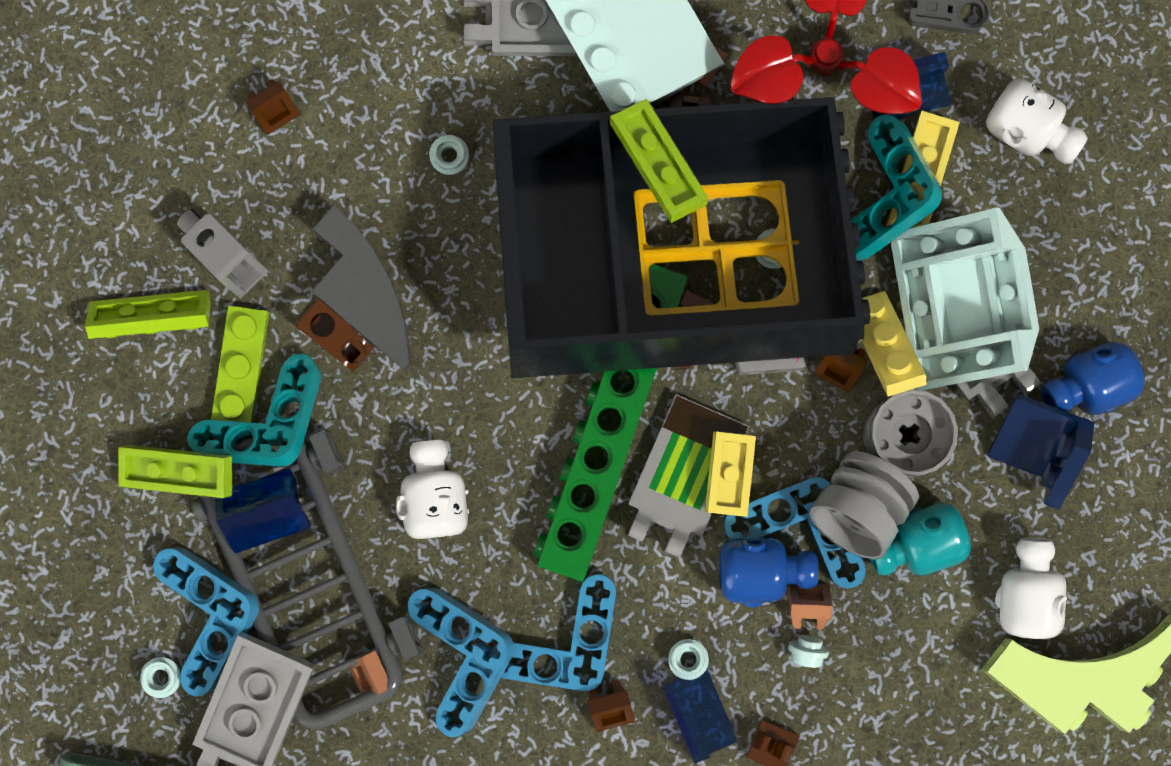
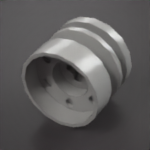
(933, 432)
(864, 505)

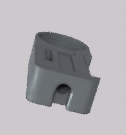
(946, 15)

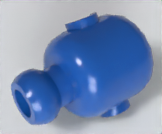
(1097, 380)
(759, 570)

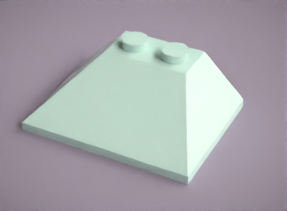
(966, 298)

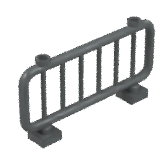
(403, 636)

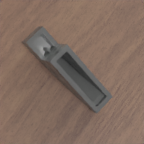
(362, 289)

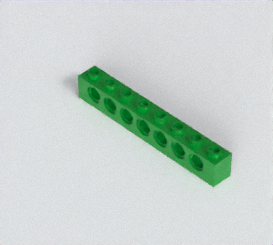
(575, 560)

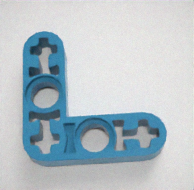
(802, 490)
(221, 618)
(476, 659)
(566, 659)

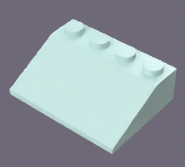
(637, 47)

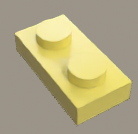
(730, 474)

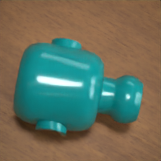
(927, 542)

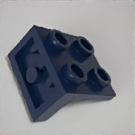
(1044, 444)

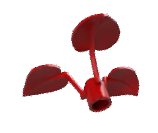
(772, 76)

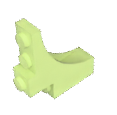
(1064, 688)

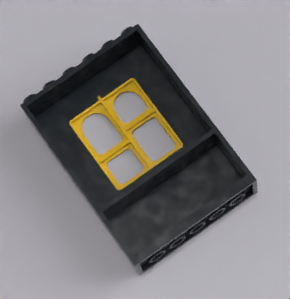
(583, 260)

